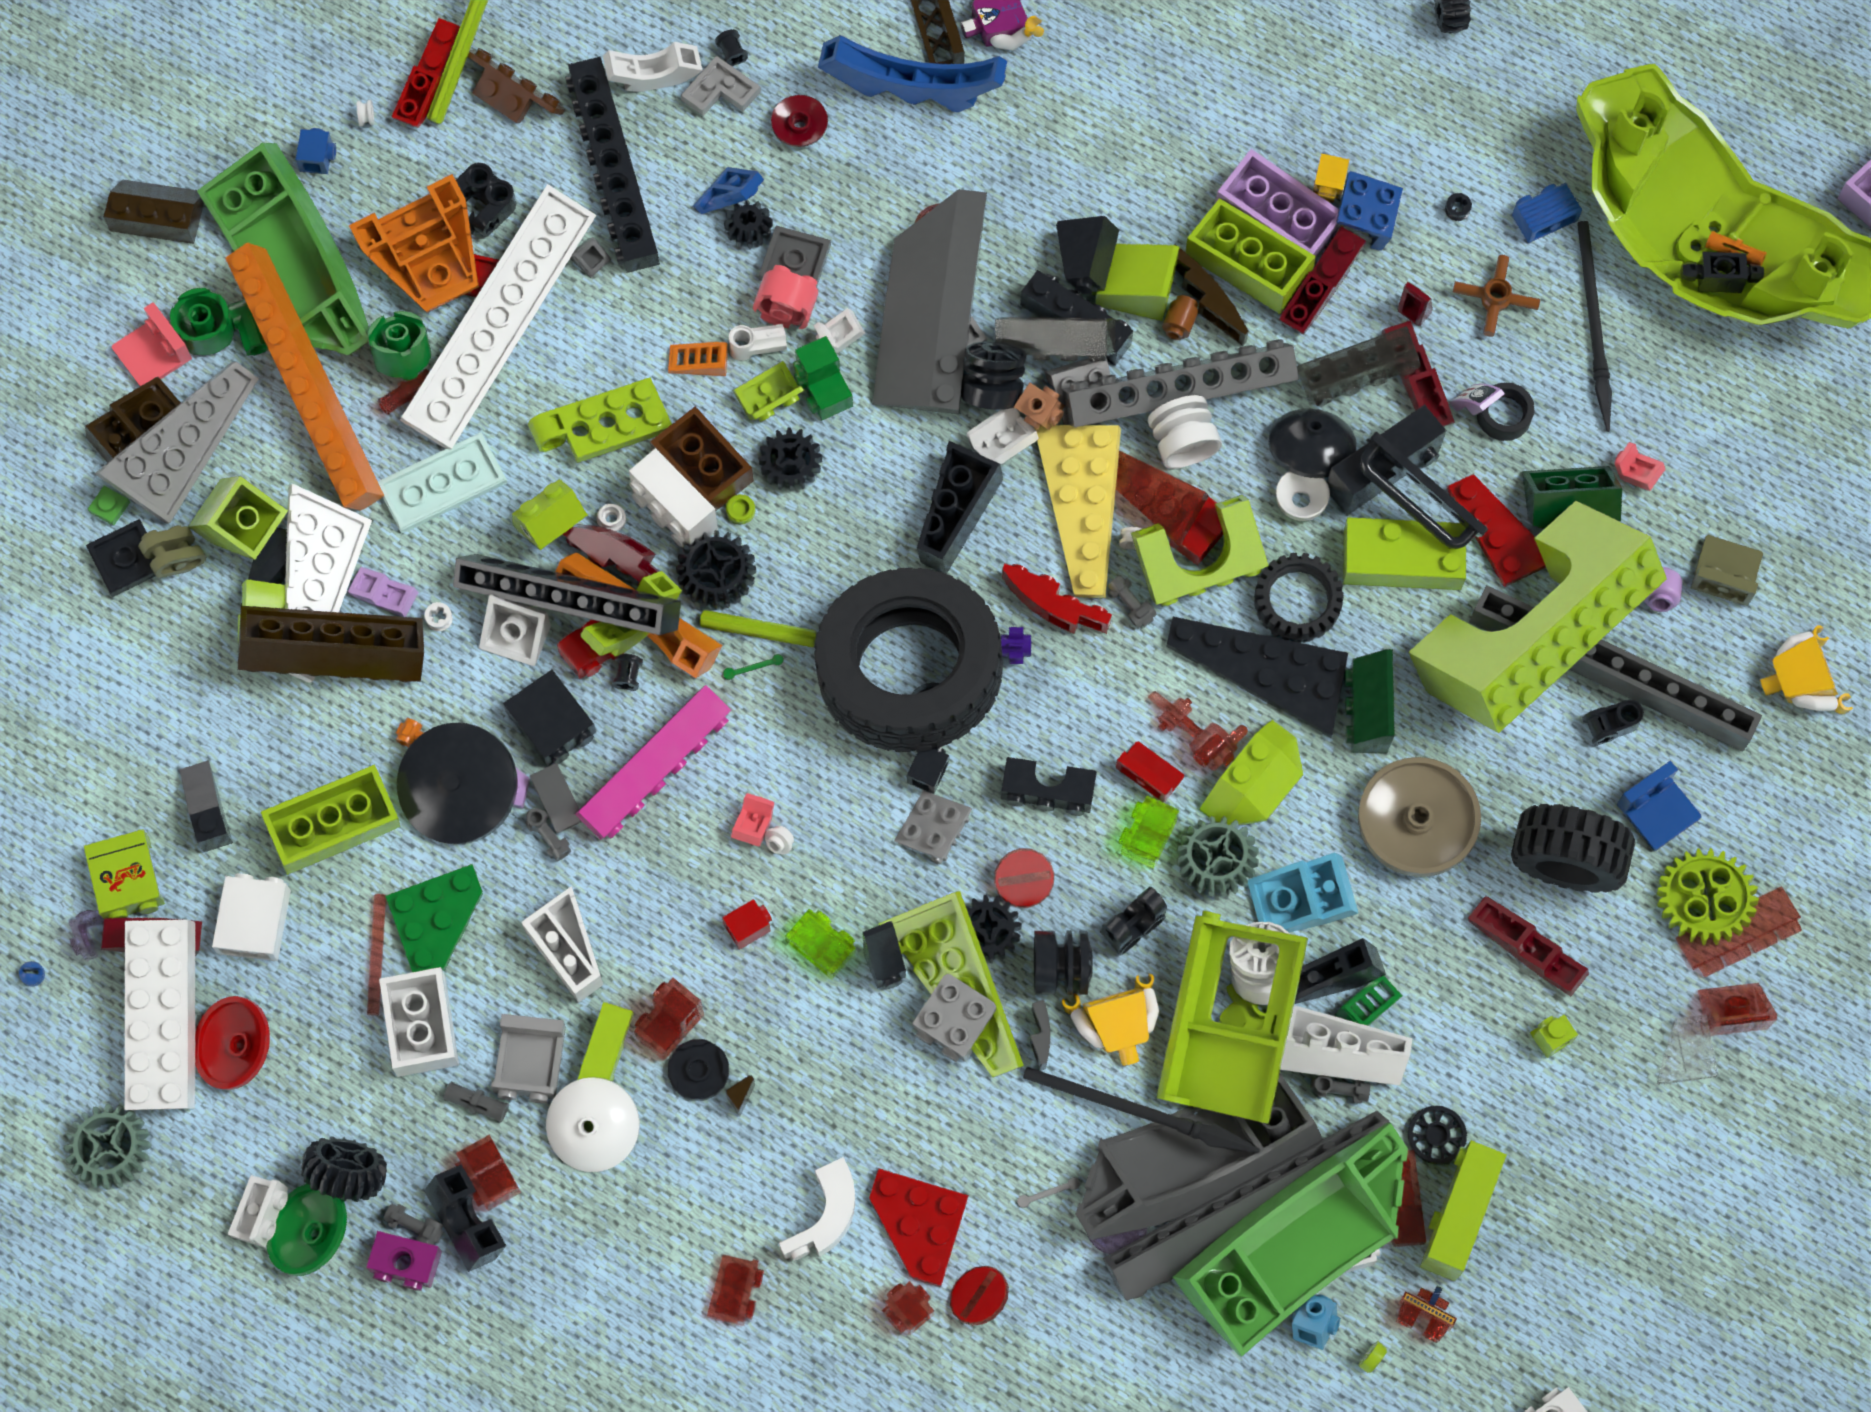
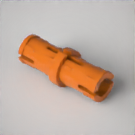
(1717, 241)

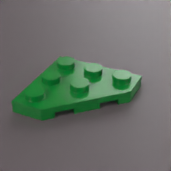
(435, 916)

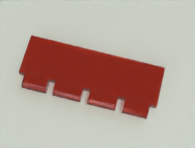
(1773, 914)

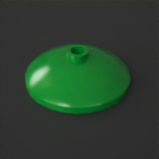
(307, 1231)

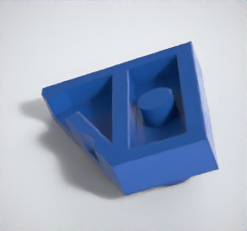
(728, 189)

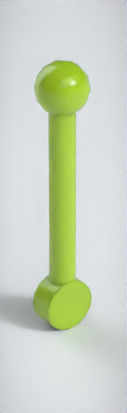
(1764, 199)

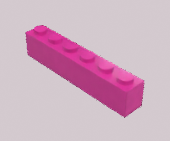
(653, 762)

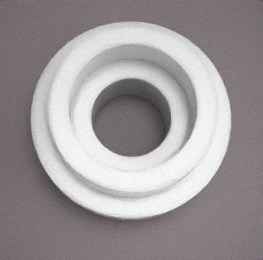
(611, 509)
(779, 839)

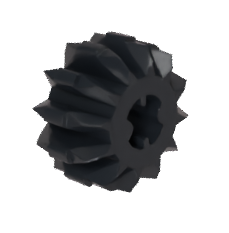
(1452, 15)
(740, 224)

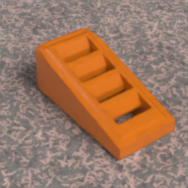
(715, 369)

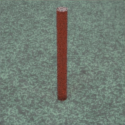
(376, 954)

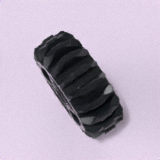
(726, 564)
(343, 1169)

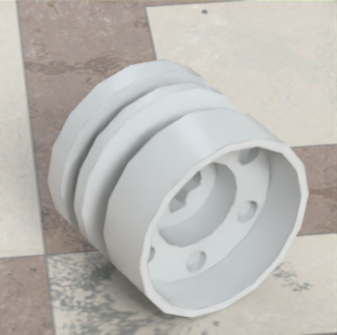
(1184, 431)
(1254, 965)

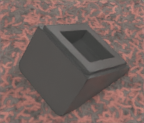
(590, 257)

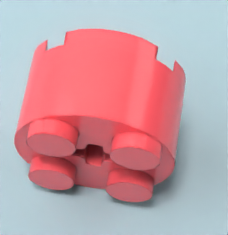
(786, 297)

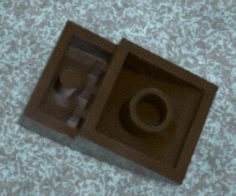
(130, 418)

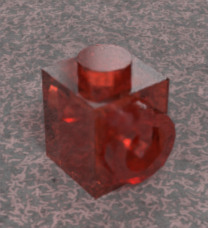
(908, 1307)

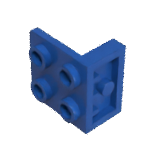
(1370, 207)
(1658, 807)

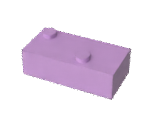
(1280, 203)

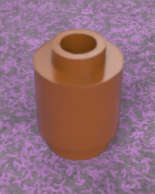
(1180, 317)

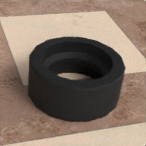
(1503, 432)

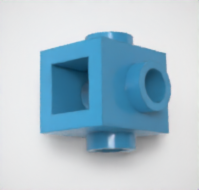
(1315, 1321)

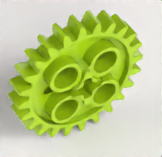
(1735, 893)

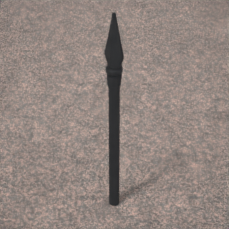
(1600, 366)
(1211, 1135)

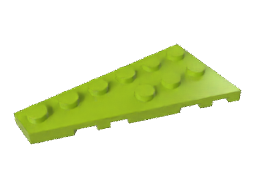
(941, 942)

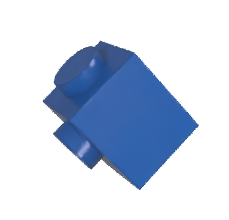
(315, 151)

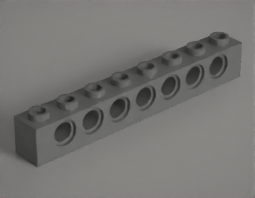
(1281, 369)

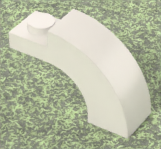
(653, 71)

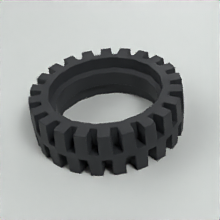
(1310, 566)

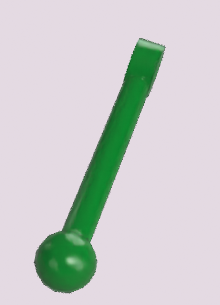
(729, 673)

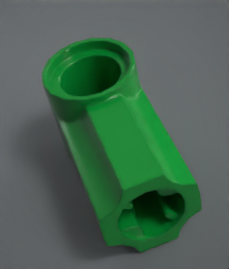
(248, 329)

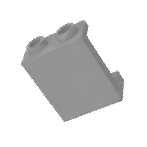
(529, 1058)

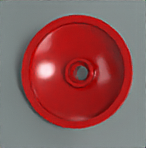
(231, 1043)

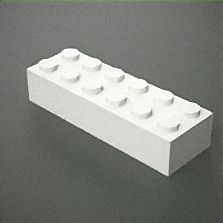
(159, 1014)

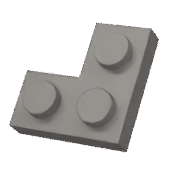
(720, 80)

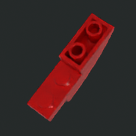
(425, 78)
(1043, 598)

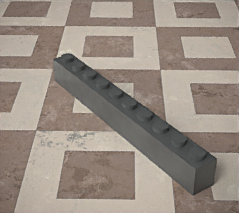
(1637, 678)
(1171, 1247)

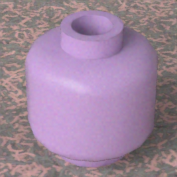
(1667, 594)

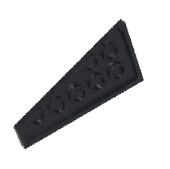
(1279, 671)

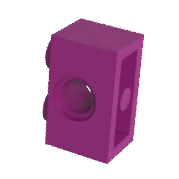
(389, 1248)

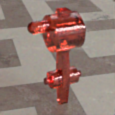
(1212, 745)

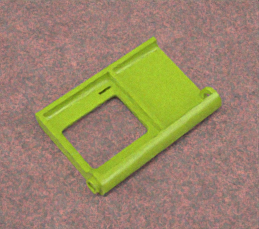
(1221, 1063)

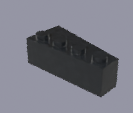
(957, 504)

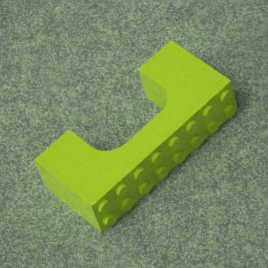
(1497, 674)

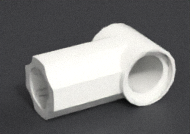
(759, 341)

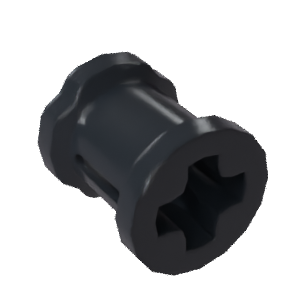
(731, 47)
(630, 662)

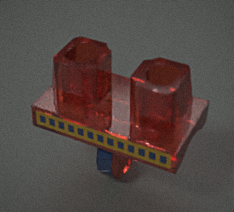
(1412, 1306)

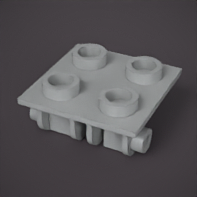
(933, 826)

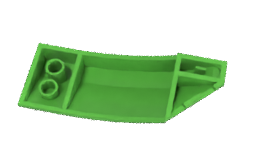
(269, 207)
(1299, 1240)

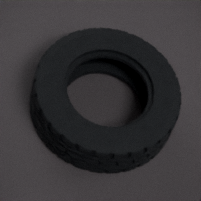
(897, 600)

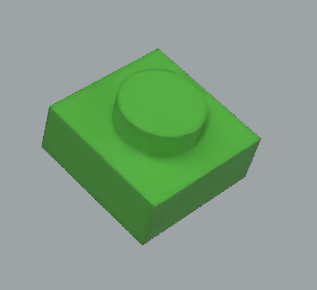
(108, 505)

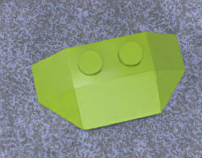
(1256, 778)

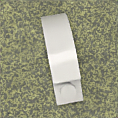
(838, 1213)

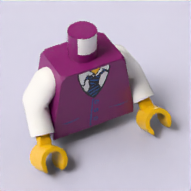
(1001, 24)

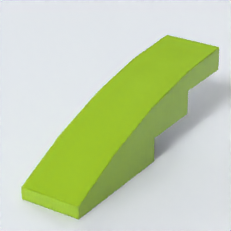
(605, 1045)

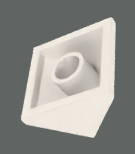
(514, 630)

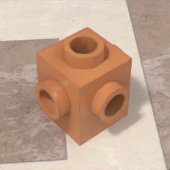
(1040, 406)

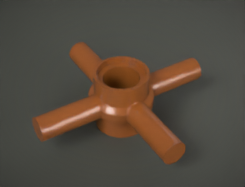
(1495, 305)

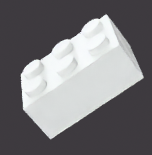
(671, 499)
(419, 1022)

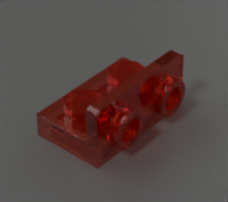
(734, 1290)

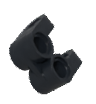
(495, 211)
(1136, 921)

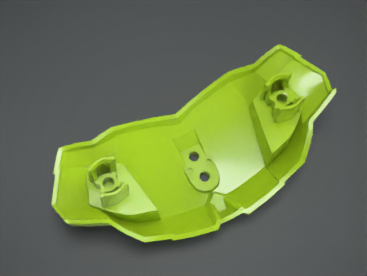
(1672, 176)

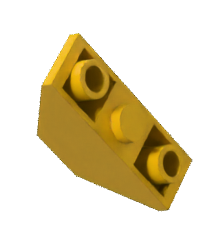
(1330, 177)

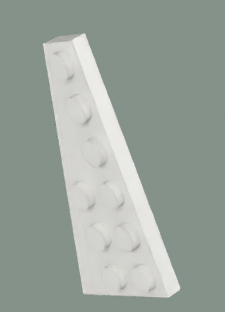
(320, 552)

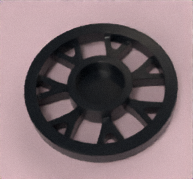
(1437, 1134)

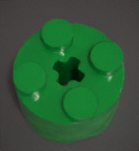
(202, 321)
(399, 345)

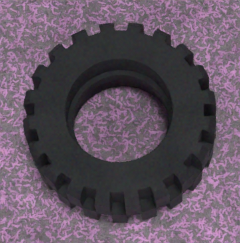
(1573, 848)

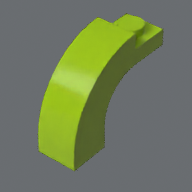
(617, 639)

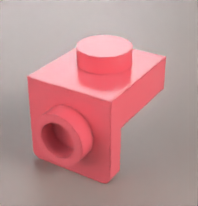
(1638, 468)
(753, 820)

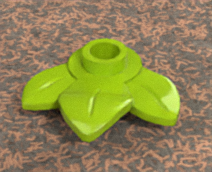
(1241, 1012)

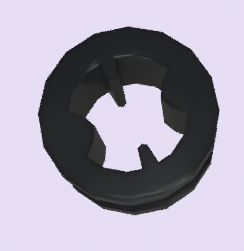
(1453, 214)

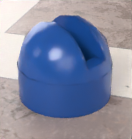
(31, 979)

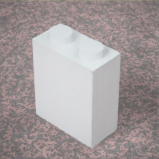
(251, 917)

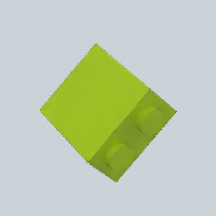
(1140, 279)
(238, 517)

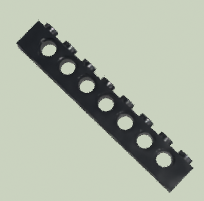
(591, 76)
(567, 594)

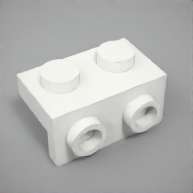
(1001, 436)
(258, 1211)

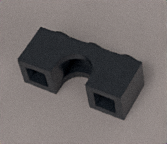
(1072, 794)
(452, 1200)

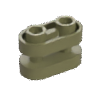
(171, 551)

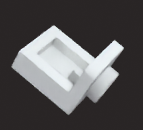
(841, 330)

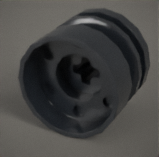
(993, 375)
(1061, 962)

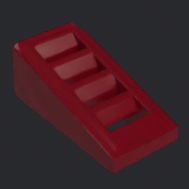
(1415, 304)

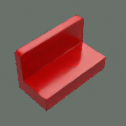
(1149, 771)

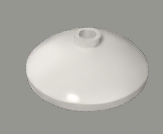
(613, 1118)

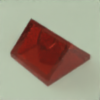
(1736, 1009)

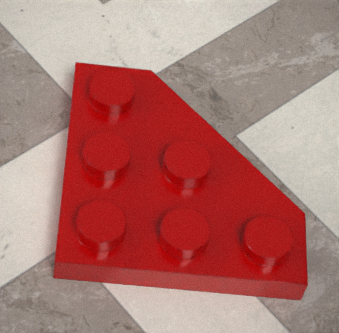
(919, 1222)

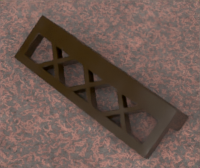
(949, 28)

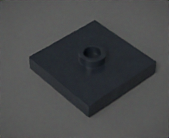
(120, 558)

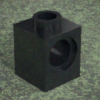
(928, 769)

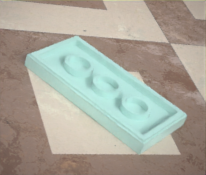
(441, 482)

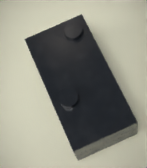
(1415, 436)

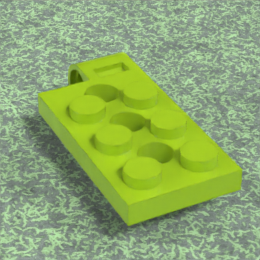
(556, 425)

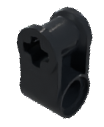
(1608, 723)

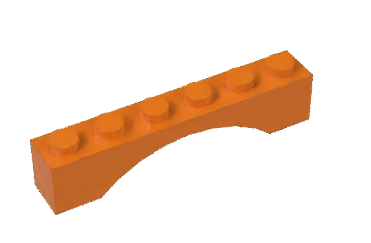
(685, 648)

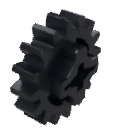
(790, 471)
(1000, 926)

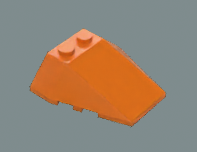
(424, 245)

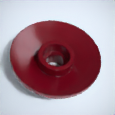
(799, 109)

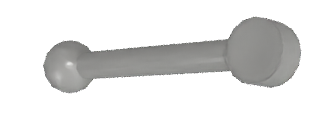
(1024, 1201)

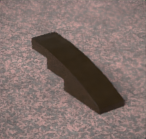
(1213, 301)

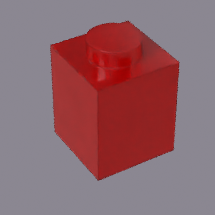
(747, 923)

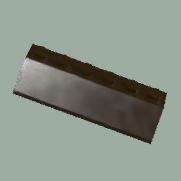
(330, 644)

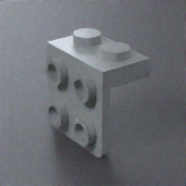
(953, 1018)

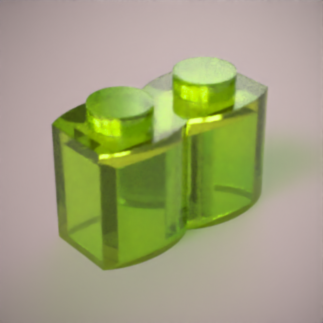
(1149, 831)
(821, 943)

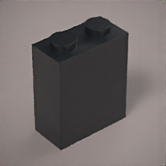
(550, 718)

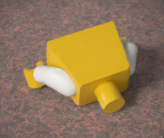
(1805, 674)
(1118, 1020)

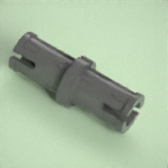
(476, 1101)

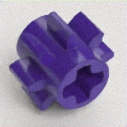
(1016, 645)

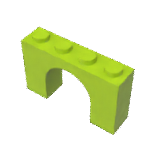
(1240, 555)

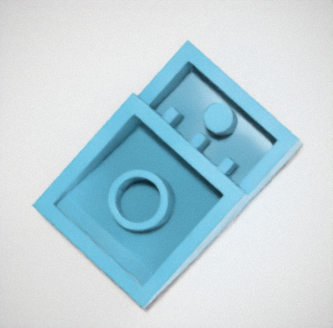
(1304, 894)

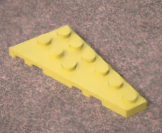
(1082, 487)

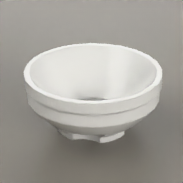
(1314, 488)

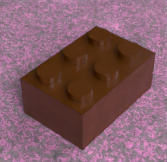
(704, 458)

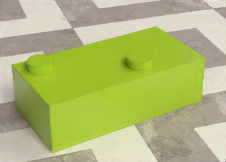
(1249, 255)
(1401, 555)
(330, 819)
(1462, 1210)

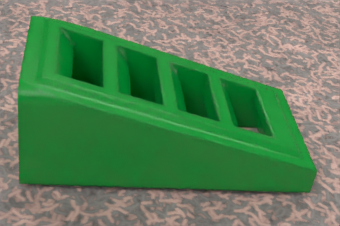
(1352, 1012)

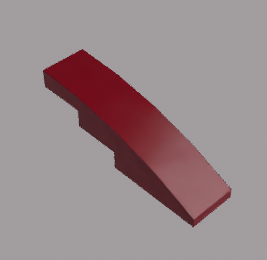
(1424, 384)
(1528, 945)

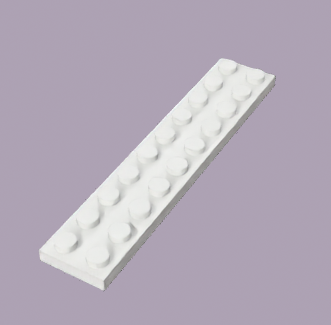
(498, 318)

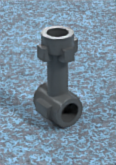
(1142, 613)
(537, 822)
(1324, 1084)
(428, 1231)

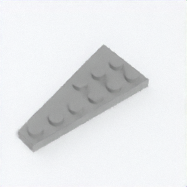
(171, 455)

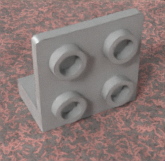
(1078, 371)

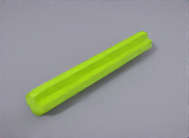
(758, 628)

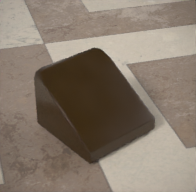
(740, 1093)

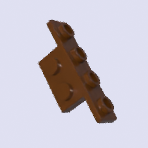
(506, 91)

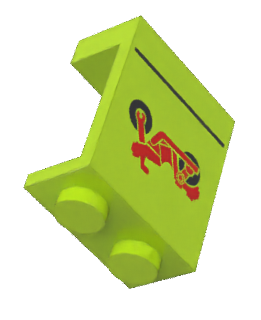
(123, 875)

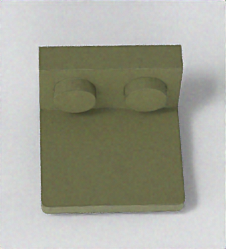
(1727, 570)

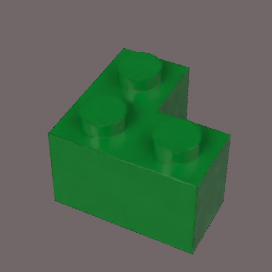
(819, 374)

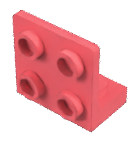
(152, 348)

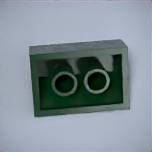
(1554, 490)
(1370, 703)

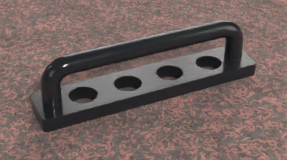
(1379, 444)

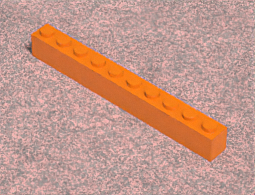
(304, 377)

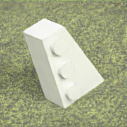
(564, 943)

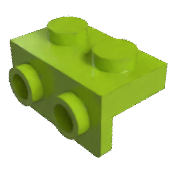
(768, 391)

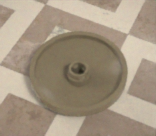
(1419, 816)

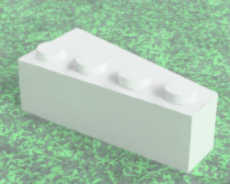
(1344, 1049)

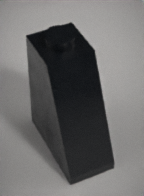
(1087, 251)

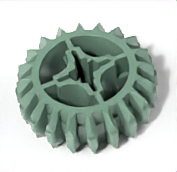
(1238, 869)
(113, 1136)

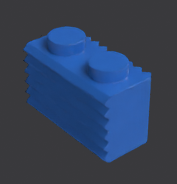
(1546, 212)

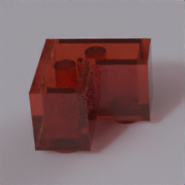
(670, 1021)

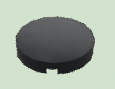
(695, 1078)

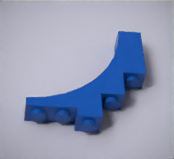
(912, 81)

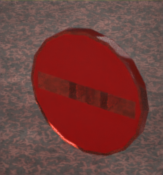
(1024, 877)
(979, 1295)

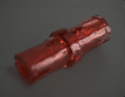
(402, 394)

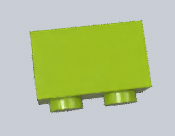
(548, 514)

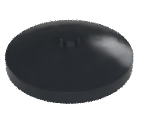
(457, 783)

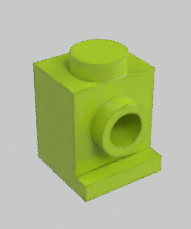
(1554, 1034)

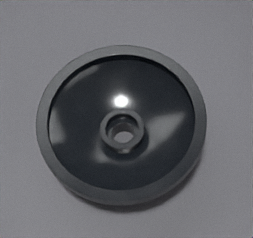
(1310, 442)

